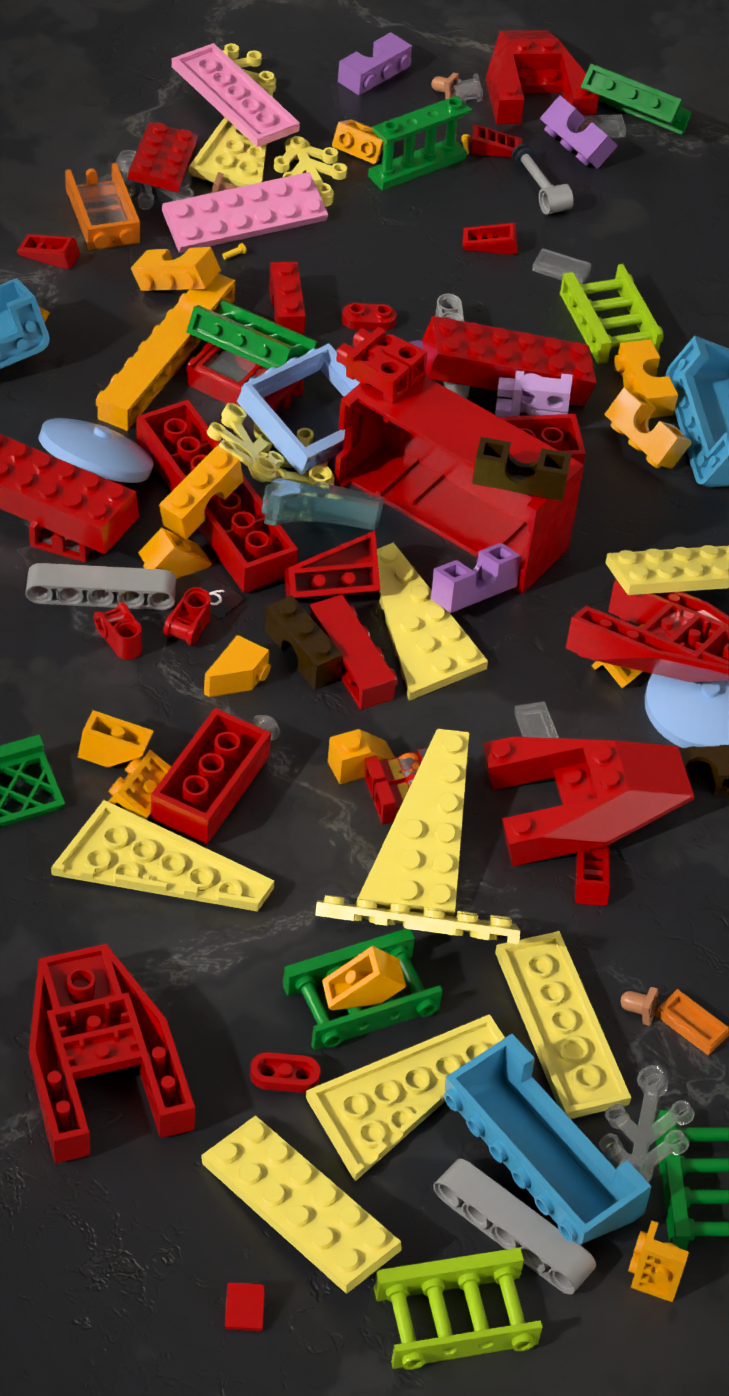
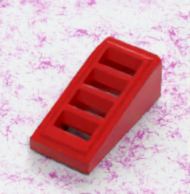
(492, 142)
(497, 239)
(59, 250)
(593, 877)

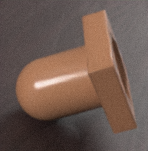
(445, 85)
(220, 185)
(641, 1004)

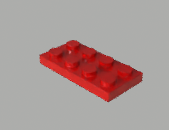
(163, 156)

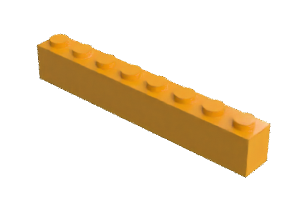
(159, 356)

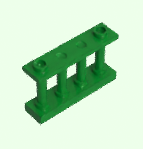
(637, 99)
(425, 160)
(248, 335)
(308, 975)
(679, 1197)

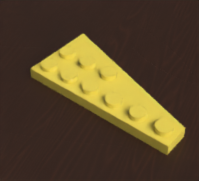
(230, 154)
(423, 634)
(423, 844)
(141, 856)
(431, 920)
(389, 1098)

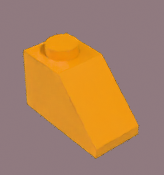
(173, 554)
(237, 668)
(112, 740)
(349, 751)
(364, 980)

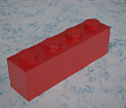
(363, 664)

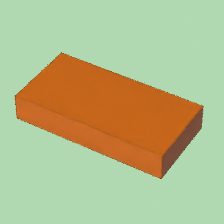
(692, 1022)

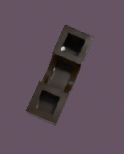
(499, 470)
(317, 655)
(709, 764)

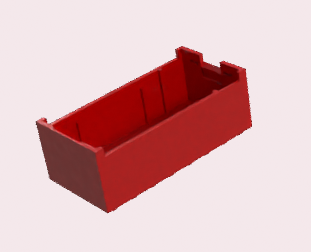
(429, 471)

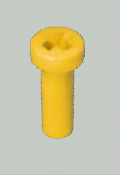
(466, 139)
(240, 249)

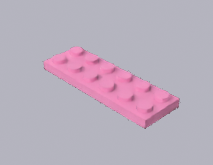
(235, 95)
(244, 212)

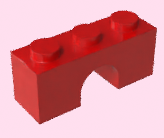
(287, 295)

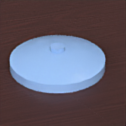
(96, 449)
(689, 711)

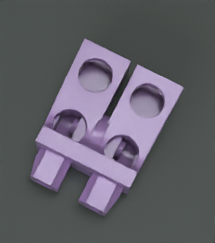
(533, 395)

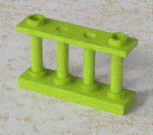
(593, 327)
(463, 1273)

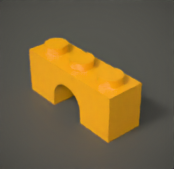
(190, 271)
(639, 366)
(631, 416)
(185, 506)

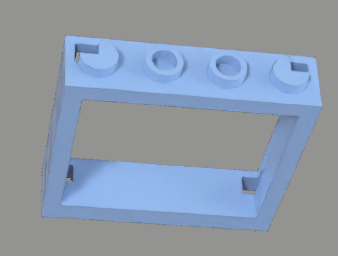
(274, 379)

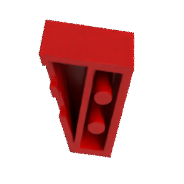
(339, 571)

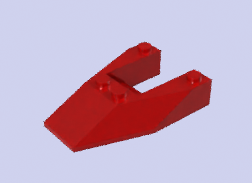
(533, 64)
(677, 640)
(602, 787)
(94, 1022)

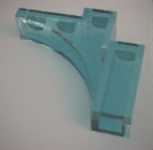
(321, 502)

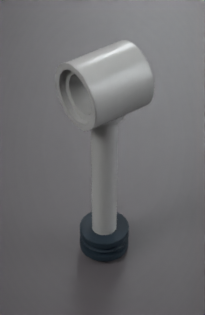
(551, 197)

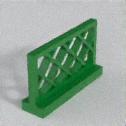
(19, 755)

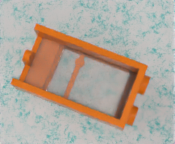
(104, 210)

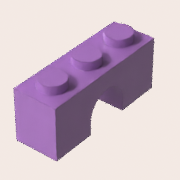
(363, 73)
(591, 144)
(459, 586)

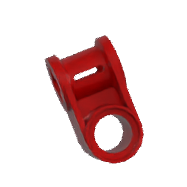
(189, 616)
(120, 631)

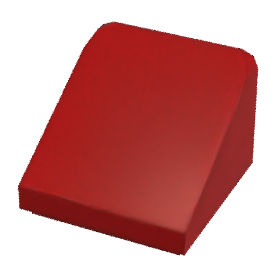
(244, 1306)

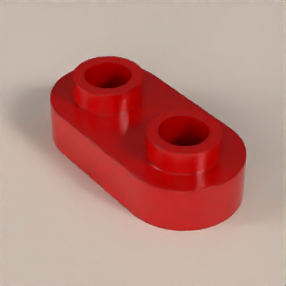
(369, 316)
(284, 1071)

